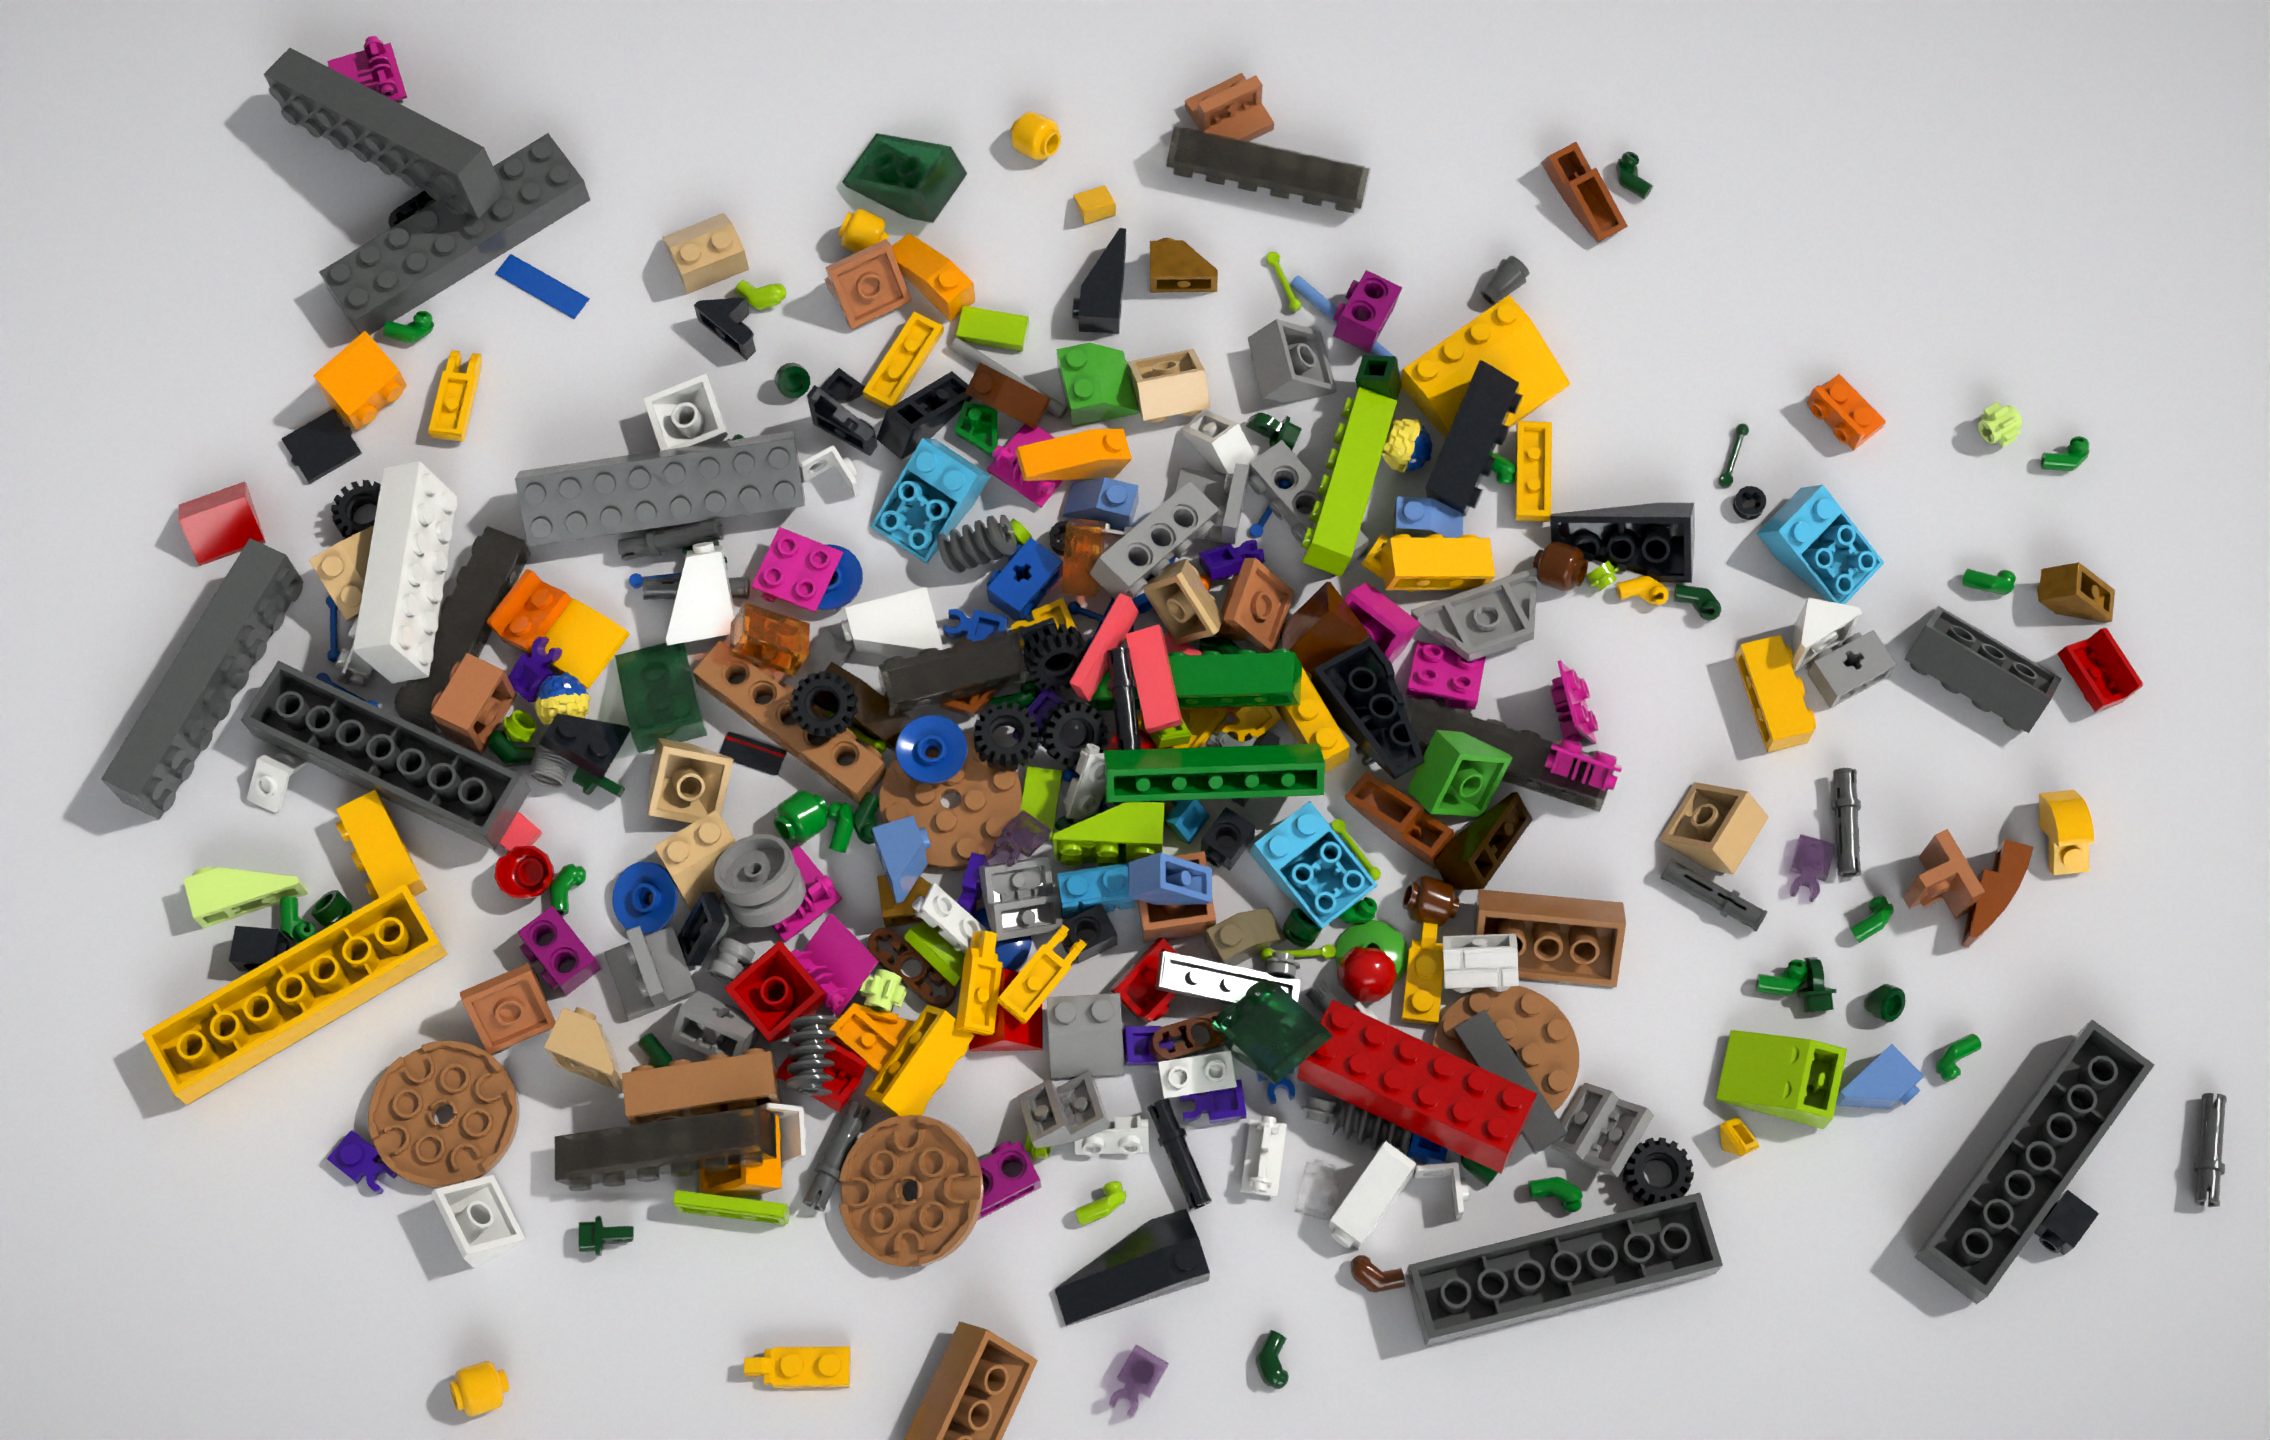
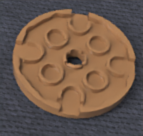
(986, 806)
(1532, 1029)
(453, 1151)
(947, 1195)

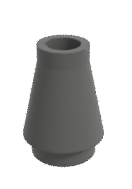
(1505, 279)

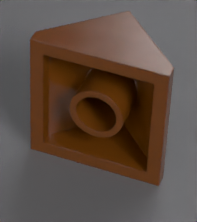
(1322, 629)

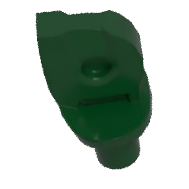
(1275, 430)
(590, 782)
(1816, 996)
(593, 1235)

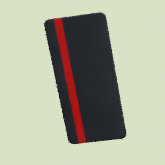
(753, 753)

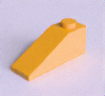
(934, 276)
(1075, 456)

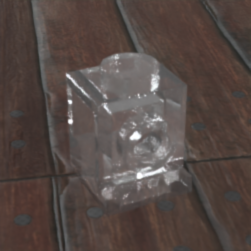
(1317, 1189)

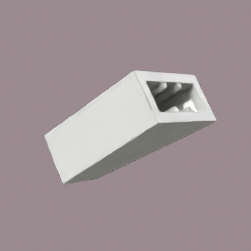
(703, 597)
(893, 625)
(1371, 1196)

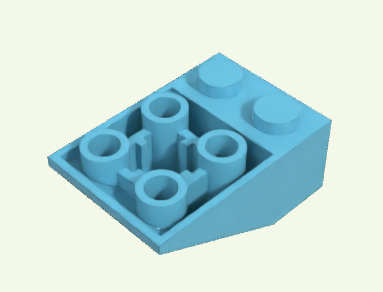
(929, 498)
(1821, 544)
(1312, 866)

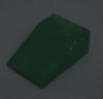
(907, 175)
(660, 695)
(1269, 1031)

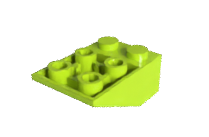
(1113, 836)
(1782, 1076)

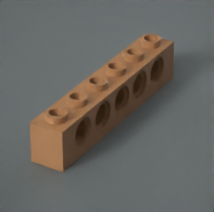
(853, 780)

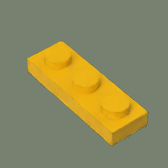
(903, 361)
(1533, 471)

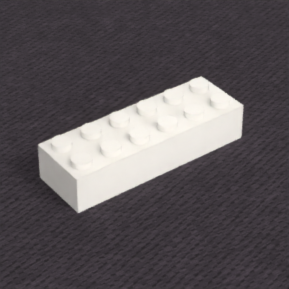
(405, 573)

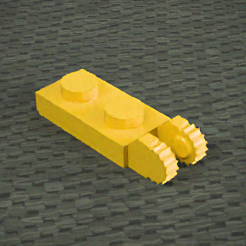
(455, 398)
(1038, 978)

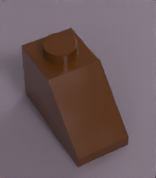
(1007, 395)

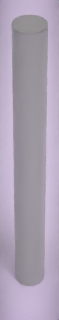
(976, 357)

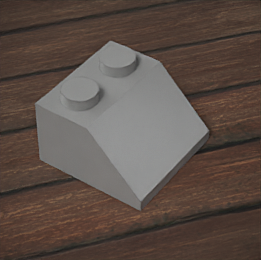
(1291, 362)
(1085, 1035)

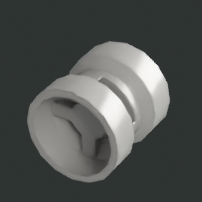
(730, 961)

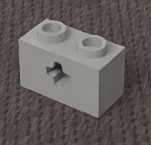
(1840, 682)
(713, 1027)

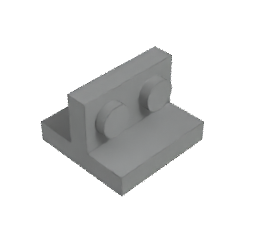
(650, 971)

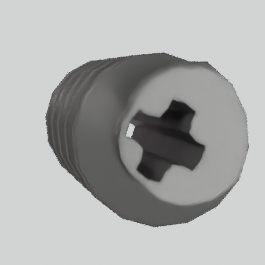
(977, 546)
(810, 1054)
(1369, 1125)

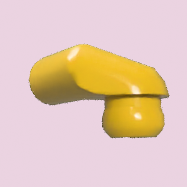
(1645, 588)

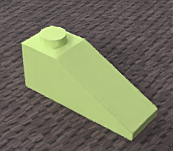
(230, 893)

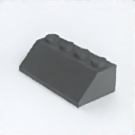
(1983, 670)

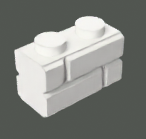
(1480, 962)

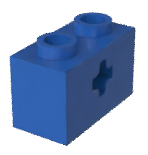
(1022, 597)

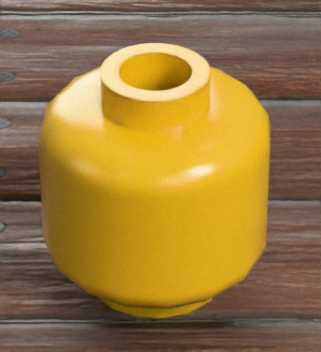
(1035, 136)
(861, 230)
(478, 1388)

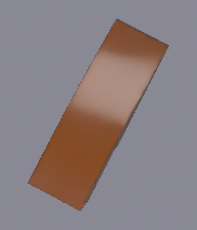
(1584, 192)
(1400, 818)
(2000, 887)

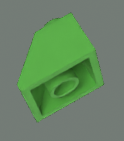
(1095, 383)
(1458, 775)

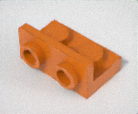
(1845, 412)
(528, 611)

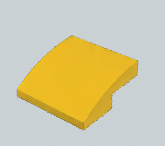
(586, 642)

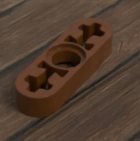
(885, 958)
(1172, 1032)

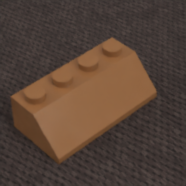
(1557, 935)
(700, 1086)
(973, 1388)

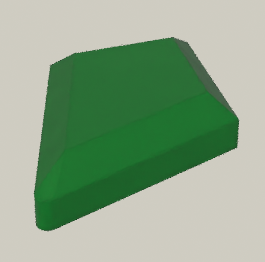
(978, 427)

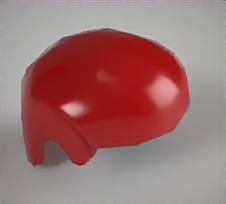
(524, 872)
(1366, 974)

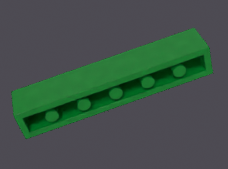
(1225, 680)
(1213, 773)

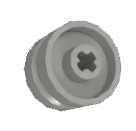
(760, 880)

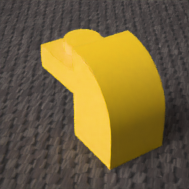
(2069, 828)

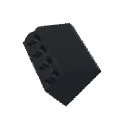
(1473, 438)

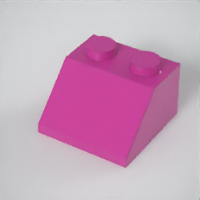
(1383, 619)

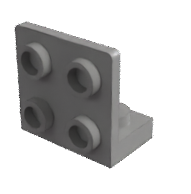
(1226, 493)

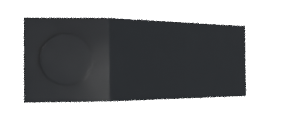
(1102, 290)
(922, 414)

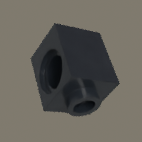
(1227, 825)
(1093, 919)
(256, 946)
(2065, 1223)

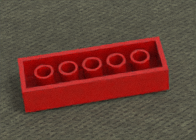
(1418, 1087)

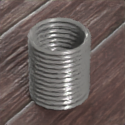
(548, 767)

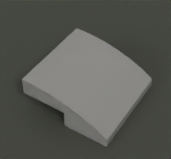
(1020, 898)
(1064, 1112)
(1602, 1129)

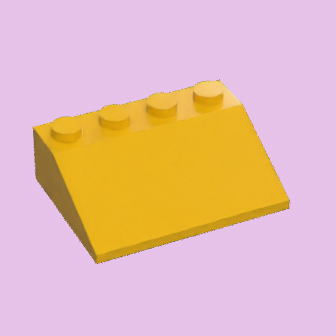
(1503, 339)

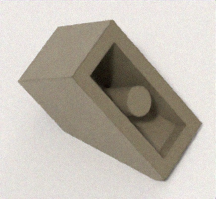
(1243, 936)

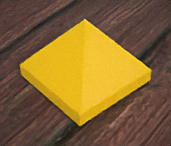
(1737, 1137)

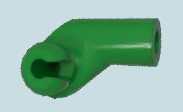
(413, 331)
(2069, 459)
(1504, 469)
(1999, 584)
(844, 827)
(562, 884)
(1360, 912)
(1875, 922)
(291, 924)
(1786, 982)
(1954, 1052)
(1560, 1189)

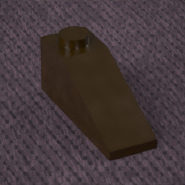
(872, 710)
(1482, 846)

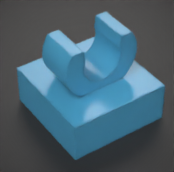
(1186, 819)

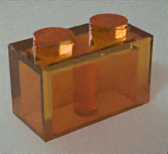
(1082, 548)
(769, 639)

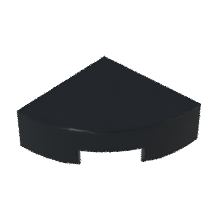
(842, 387)

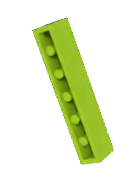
(1349, 481)

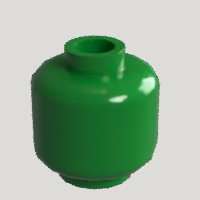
(801, 817)

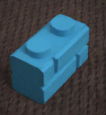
(1095, 886)

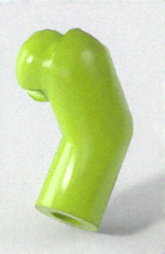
(761, 297)

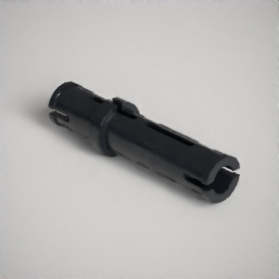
(1123, 695)
(1176, 1147)

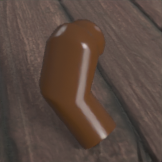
(1373, 1278)

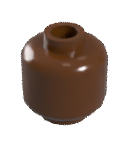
(1560, 566)
(1430, 901)

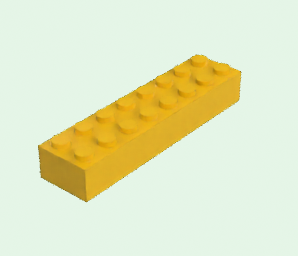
(294, 994)

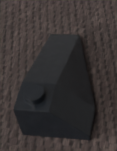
(1636, 538)
(1368, 706)
(1143, 1266)

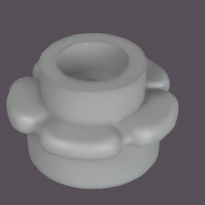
(1282, 965)
(1319, 1109)

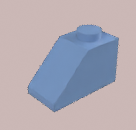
(1103, 501)
(1426, 517)
(901, 853)
(1169, 881)
(1883, 1082)

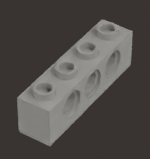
(1281, 464)
(1187, 507)

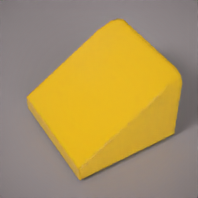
(1095, 204)

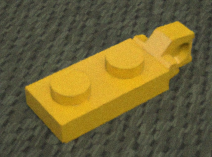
(1424, 978)
(979, 985)
(802, 1367)

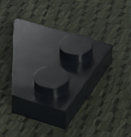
(840, 422)
(585, 742)

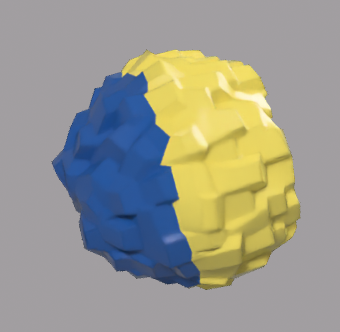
(1407, 445)
(561, 695)

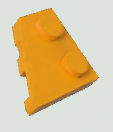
(871, 1034)

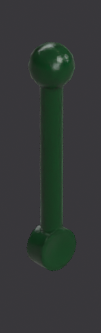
(1726, 479)

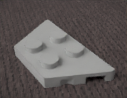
(1484, 617)

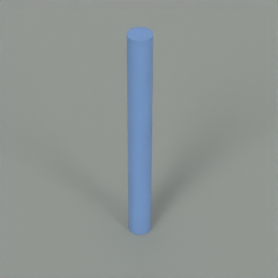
(1327, 308)

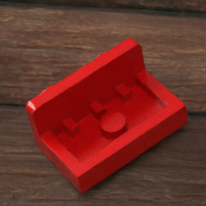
(2100, 670)
(1139, 982)
(847, 1074)

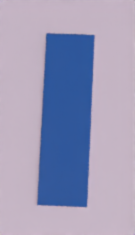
(542, 286)

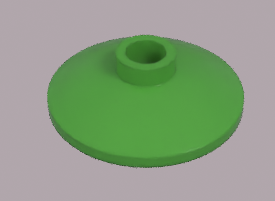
(1377, 935)

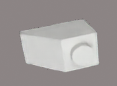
(1219, 441)

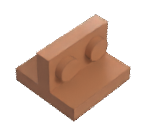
(1231, 109)
(867, 284)
(1255, 606)
(1945, 877)
(508, 1008)

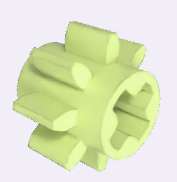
(2000, 424)
(883, 991)

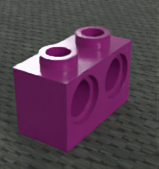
(1367, 310)
(562, 948)
(1005, 1189)

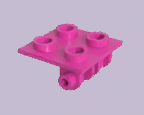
(373, 68)
(1007, 467)
(796, 570)
(1445, 674)
(1569, 697)
(1603, 762)
(818, 898)
(836, 963)

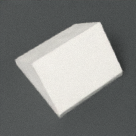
(686, 415)
(1821, 627)
(478, 1219)

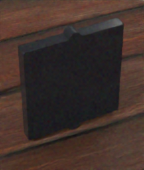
(321, 446)

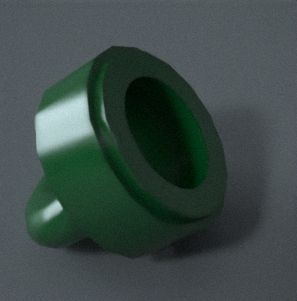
(792, 380)
(330, 907)
(1300, 929)
(1885, 1002)

